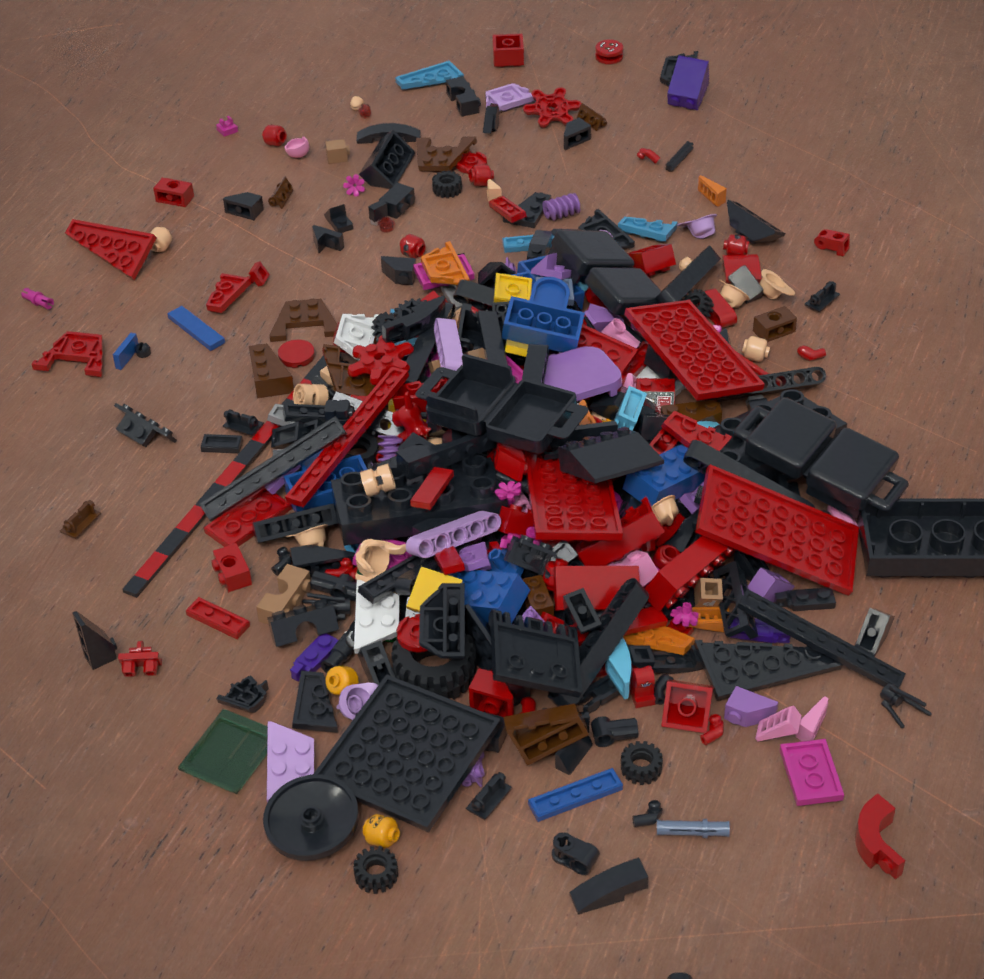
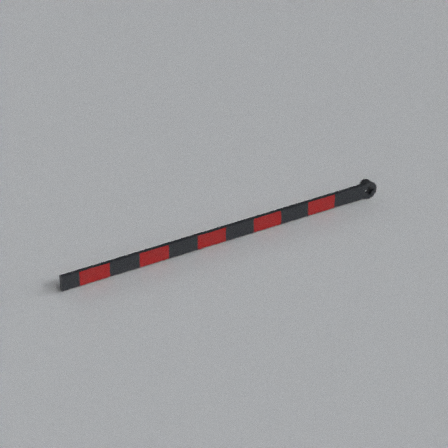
(196, 514)

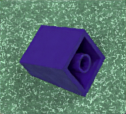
(688, 82)

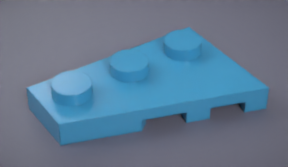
(655, 229)

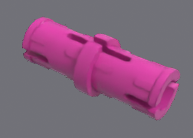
(37, 298)

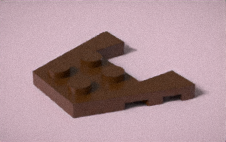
(441, 158)
(303, 314)
(339, 375)

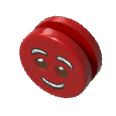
(609, 51)

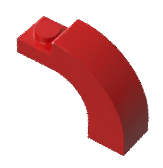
(871, 847)

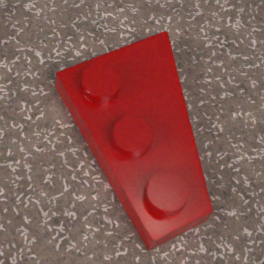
(227, 292)
(687, 429)

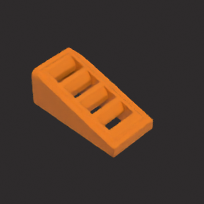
(714, 193)
(709, 624)

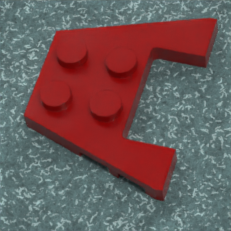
(75, 347)

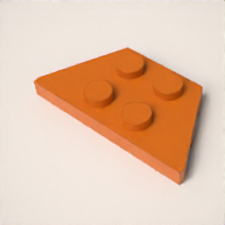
(444, 266)

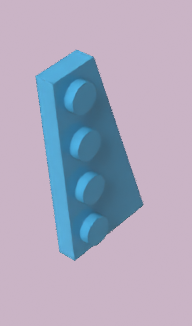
(428, 76)

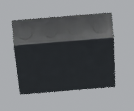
(608, 455)
(481, 634)

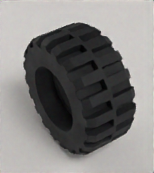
(444, 680)

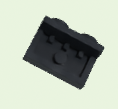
(529, 555)

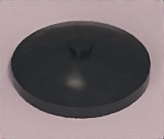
(311, 817)

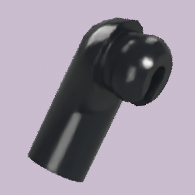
(284, 559)
(659, 688)
(651, 815)

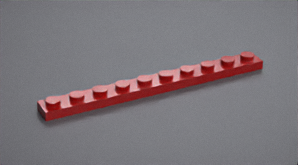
(354, 427)

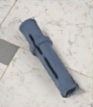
(693, 828)

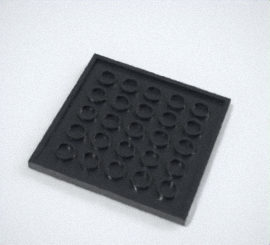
(409, 751)

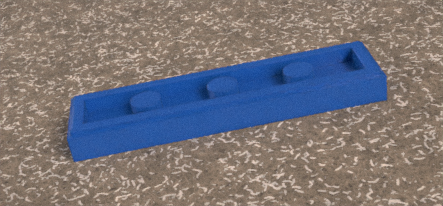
(196, 328)
(575, 794)

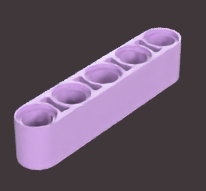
(448, 343)
(453, 534)

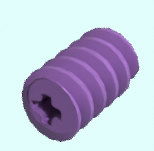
(561, 205)
(390, 446)

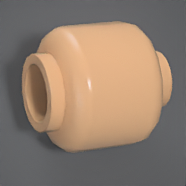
(163, 239)
(755, 349)

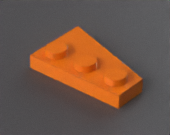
(662, 639)

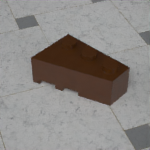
(269, 372)
(701, 410)
(545, 731)

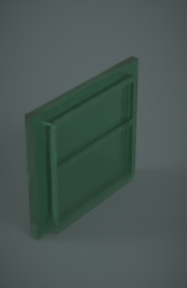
(227, 751)

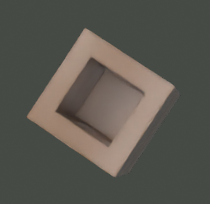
(337, 151)
(708, 592)

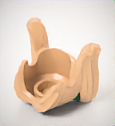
(374, 558)

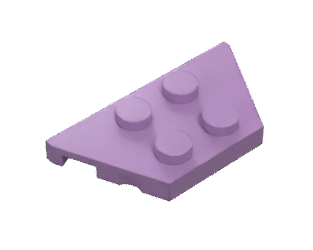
(508, 96)
(288, 756)

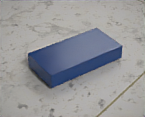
(125, 351)

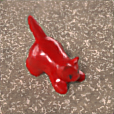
(410, 418)

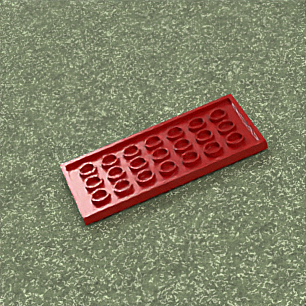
(694, 350)
(568, 505)
(778, 530)

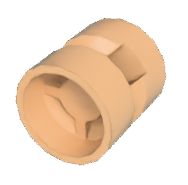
(310, 394)
(370, 480)

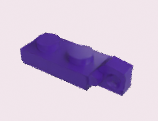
(765, 633)
(313, 655)

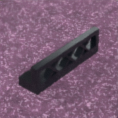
(578, 434)
(739, 585)

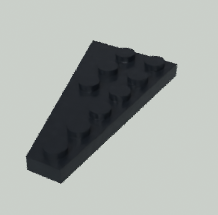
(758, 665)

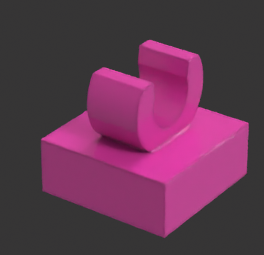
(226, 127)

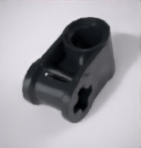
(576, 854)

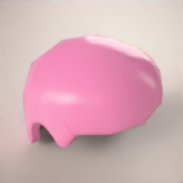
(297, 147)

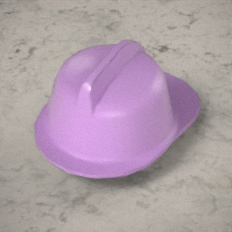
(701, 227)
(354, 697)

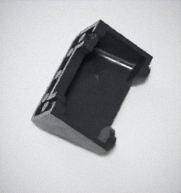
(470, 333)

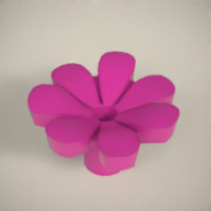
(351, 187)
(508, 491)
(685, 615)

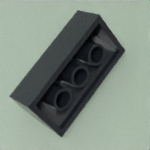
(387, 161)

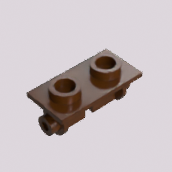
(591, 117)
(281, 193)
(80, 521)

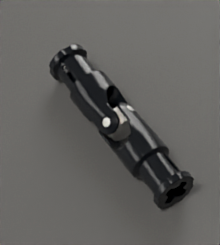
(341, 651)

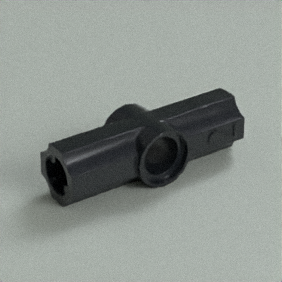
(336, 586)

